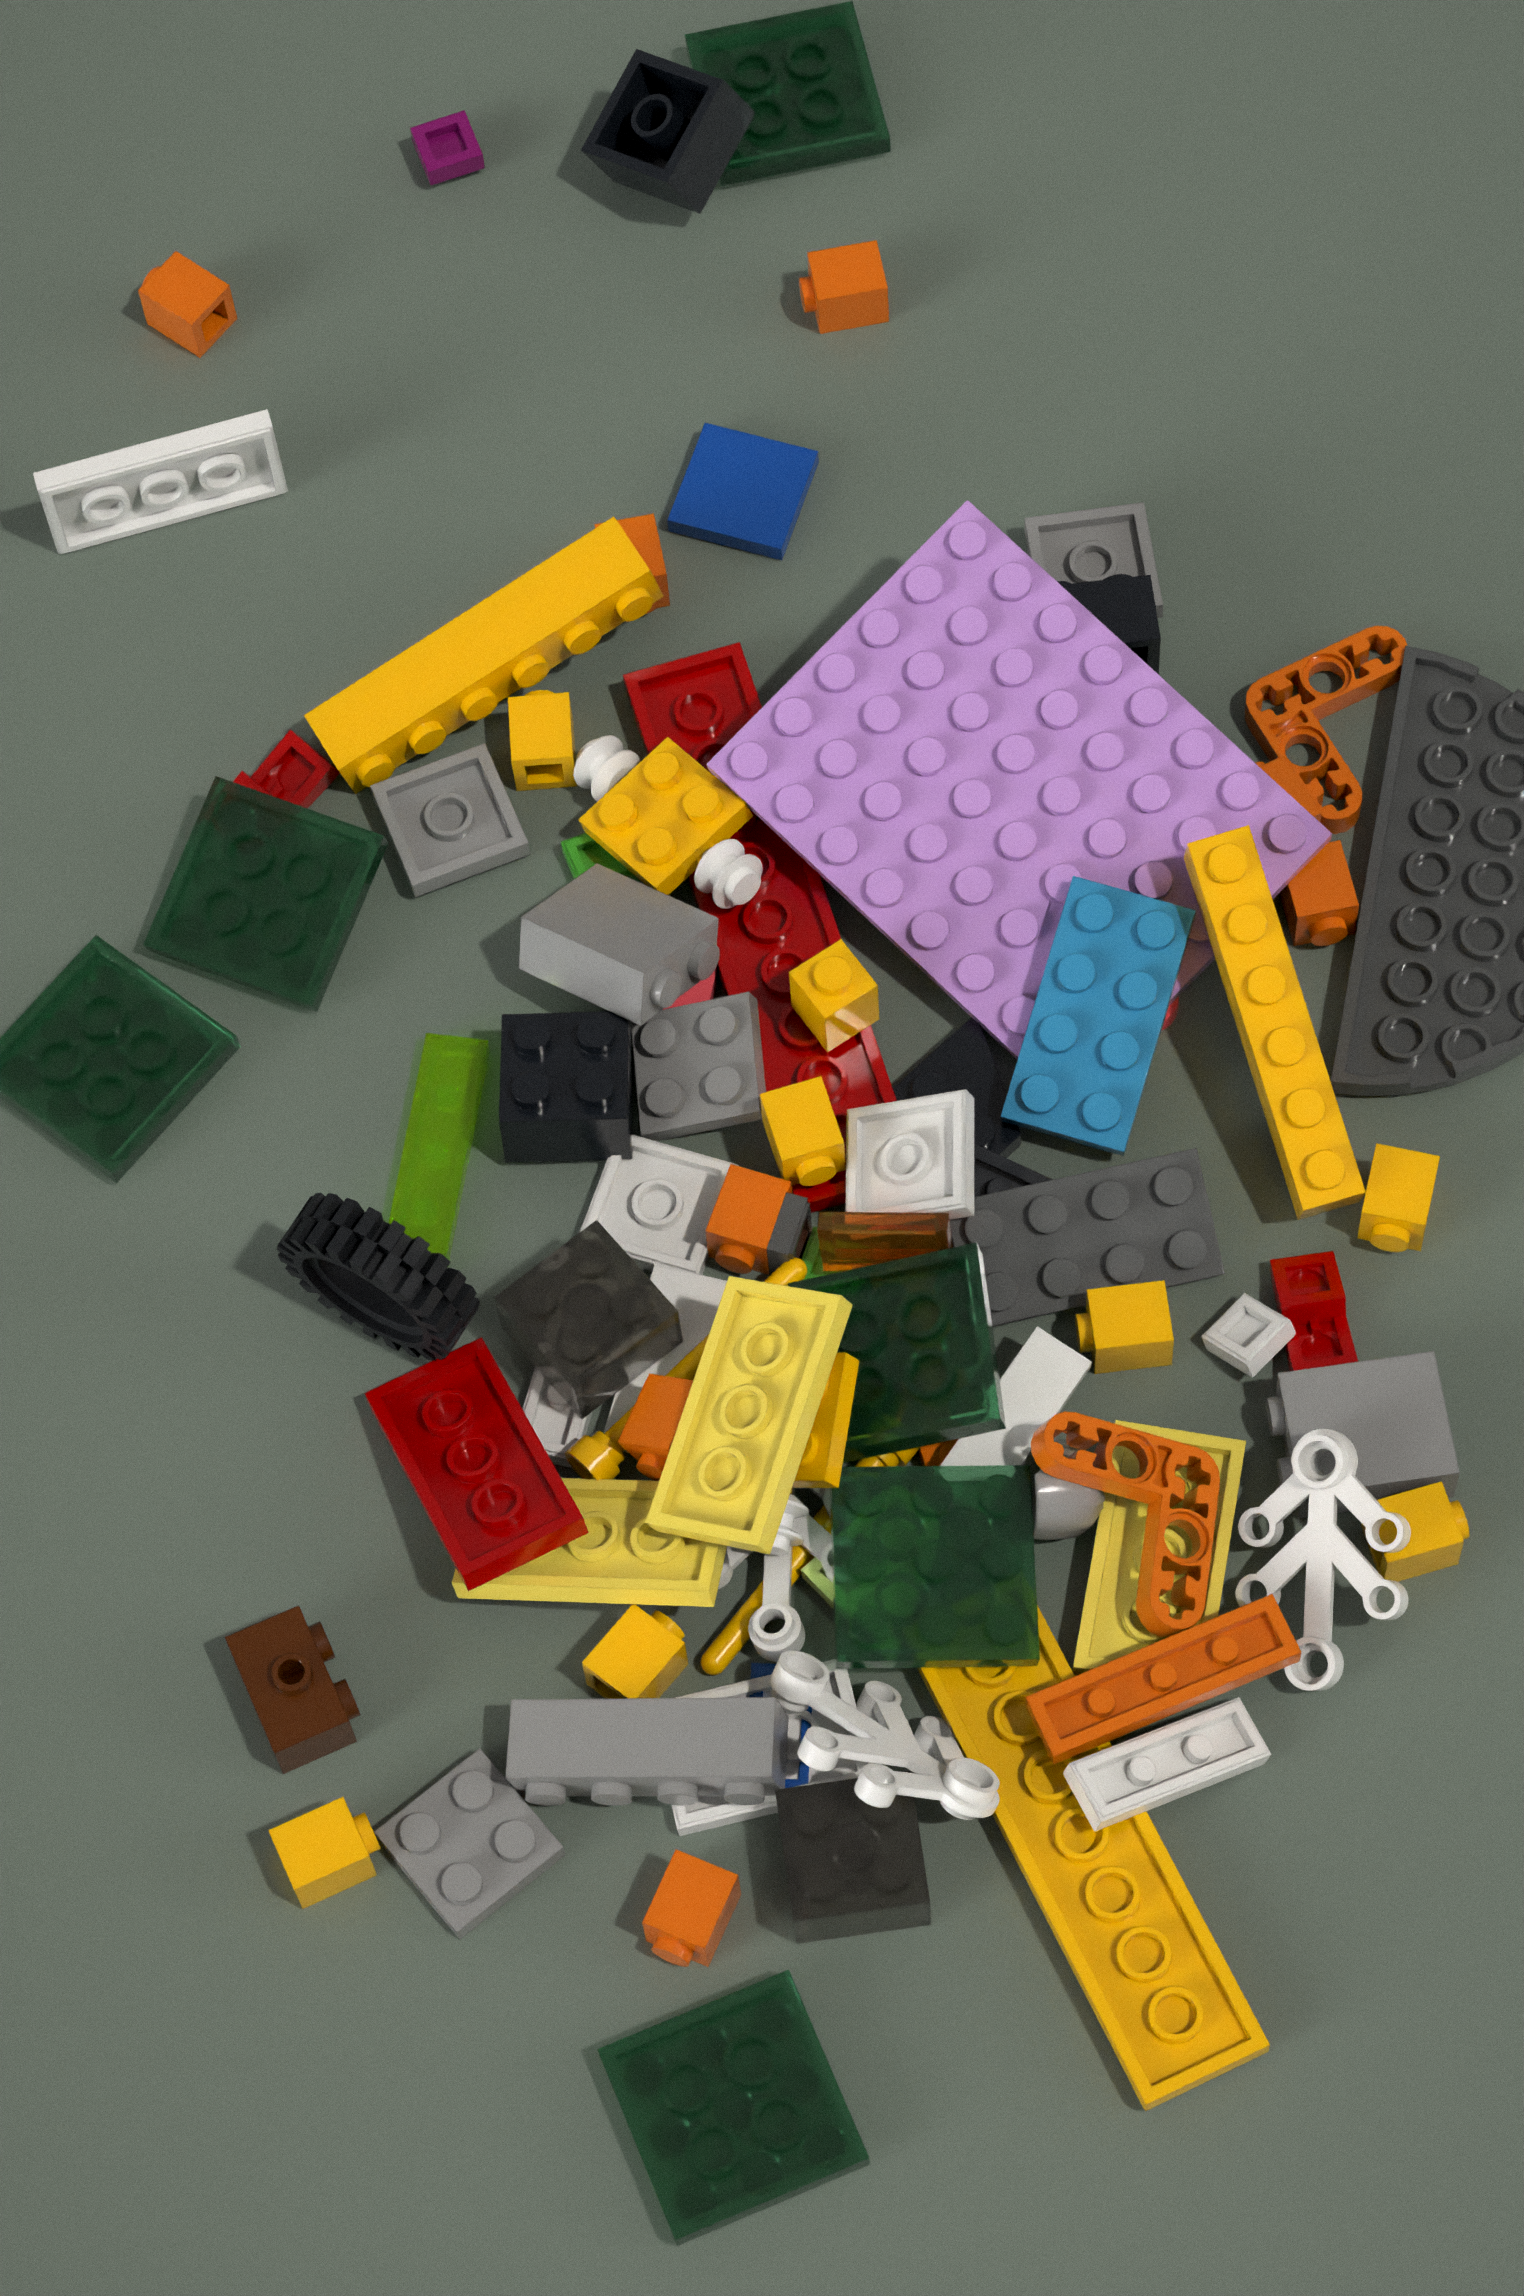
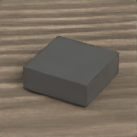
(790, 1231)

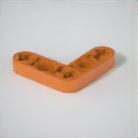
(1301, 721)
(1159, 1489)

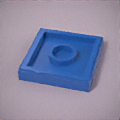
(743, 491)

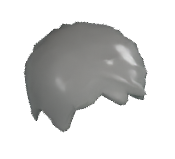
(1064, 1507)

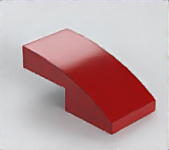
(292, 772)
(1314, 1300)

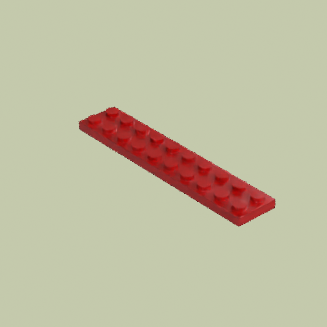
(789, 919)

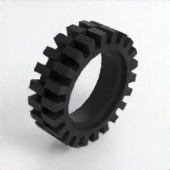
(378, 1276)

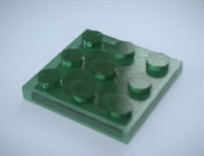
(805, 83)
(266, 893)
(109, 1058)
(921, 1351)
(934, 1567)
(733, 2107)

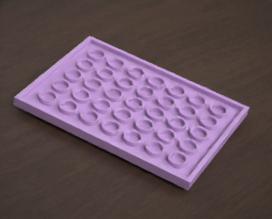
(984, 751)

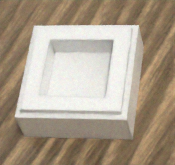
(1248, 1335)

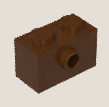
(292, 1689)

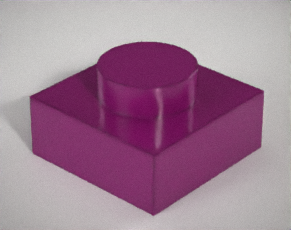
(447, 147)

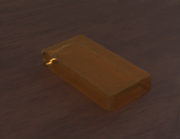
(873, 1238)

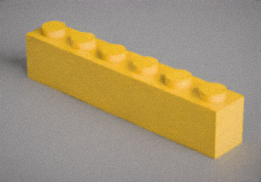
(485, 656)
(1273, 1023)

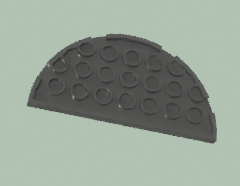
(1443, 892)

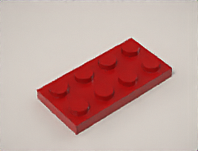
(476, 1464)

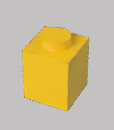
(542, 740)
(834, 995)
(803, 1132)
(1398, 1198)
(1126, 1327)
(1435, 1538)
(637, 1656)
(325, 1851)

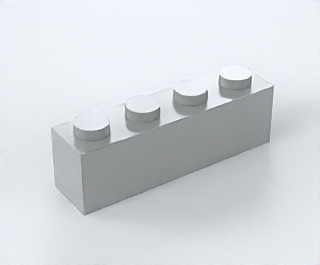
(647, 1749)

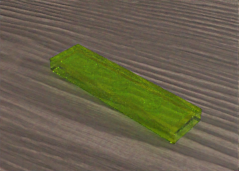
(439, 1138)

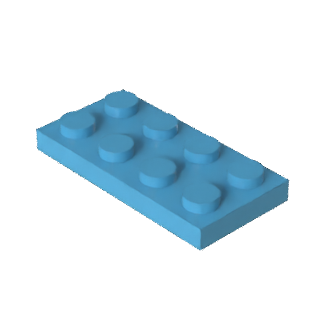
(1098, 1015)

